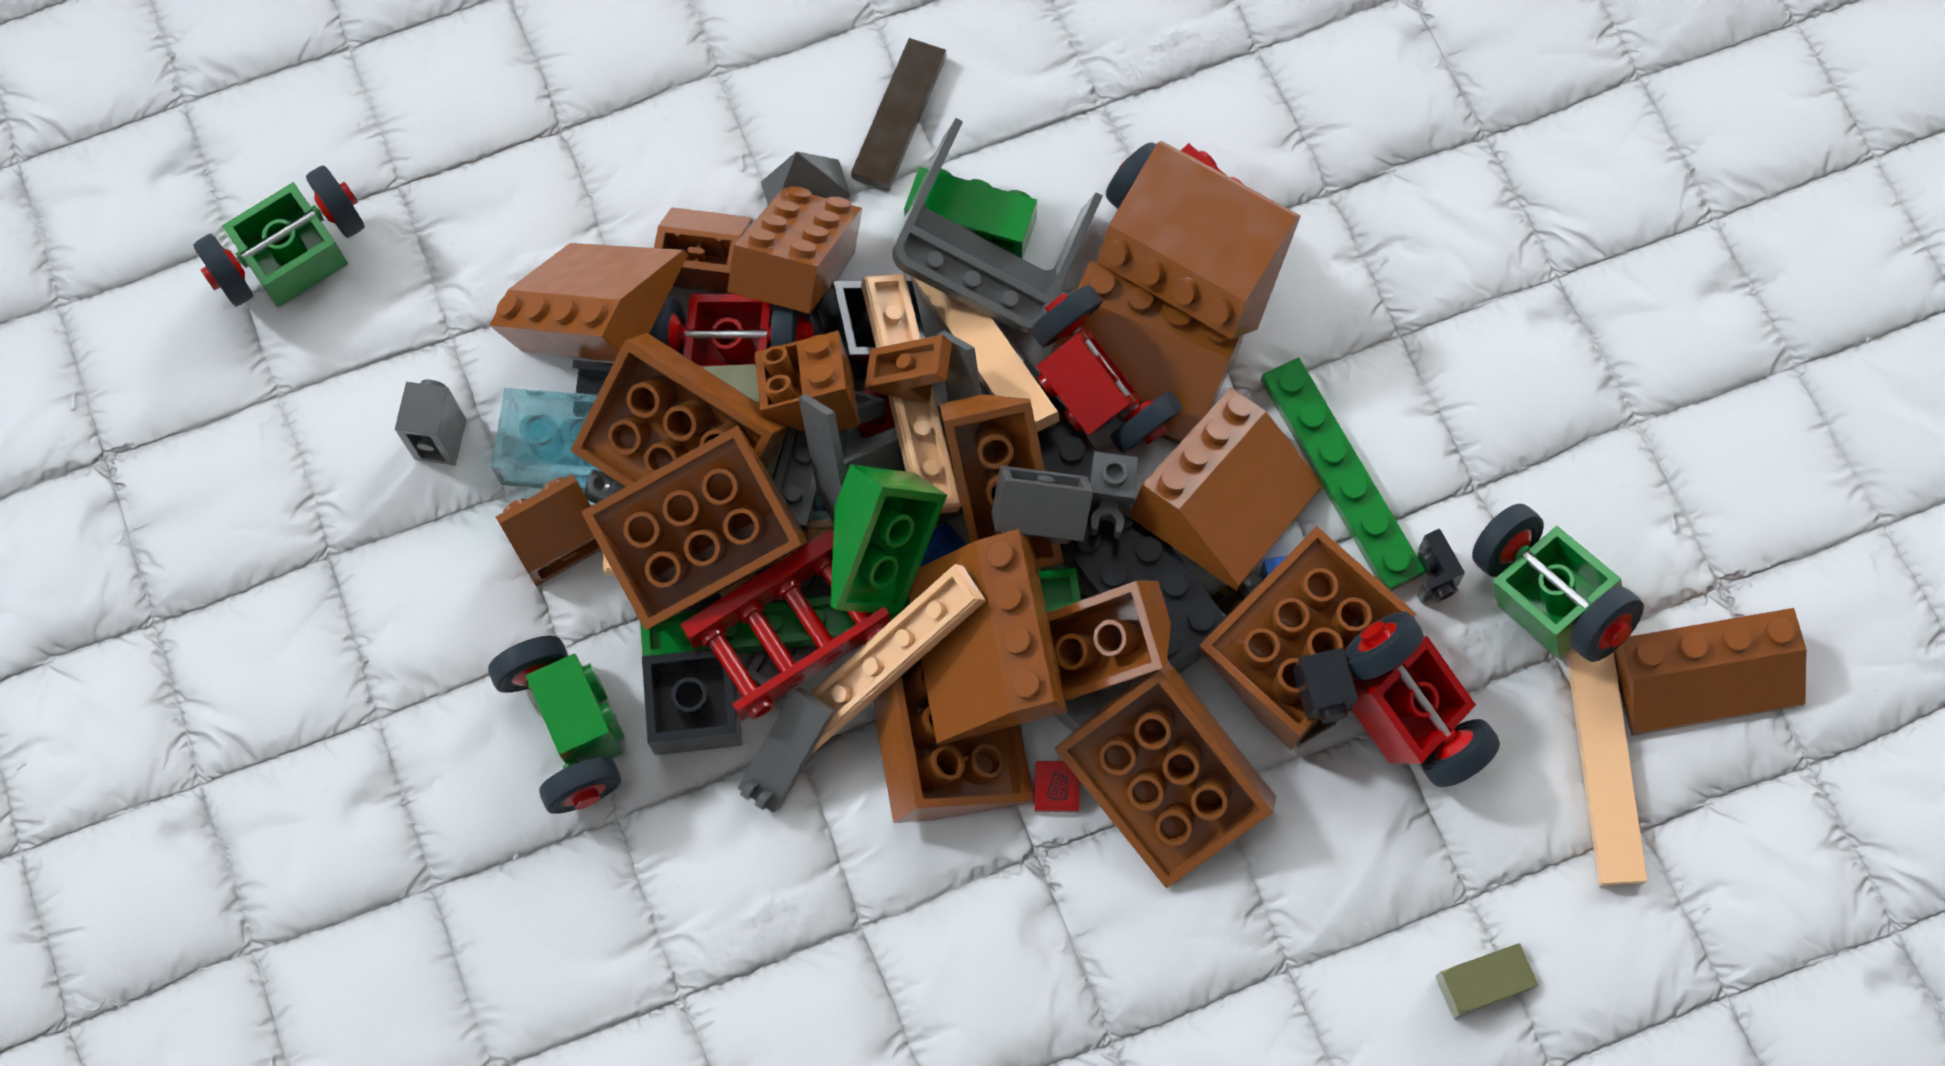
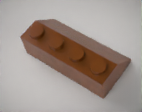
(981, 437)
(1110, 638)
(1712, 671)

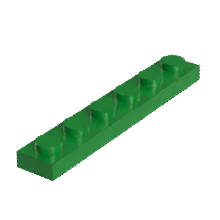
(1342, 475)

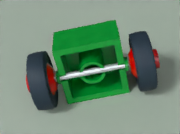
(283, 241)
(1555, 586)
(577, 721)

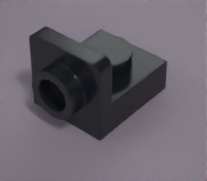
(1442, 563)

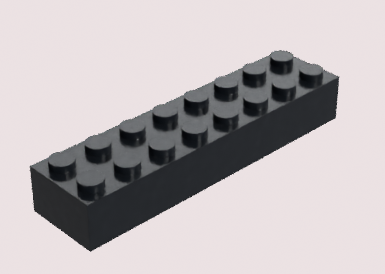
(1135, 556)

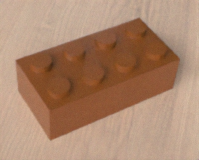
(795, 249)

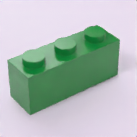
(984, 210)

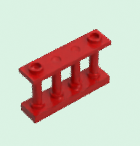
(747, 606)

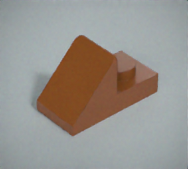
(909, 368)

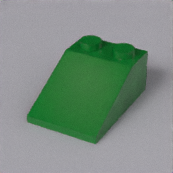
(880, 537)

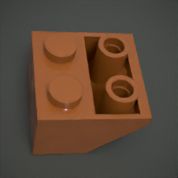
(707, 241)
(807, 367)
(550, 529)

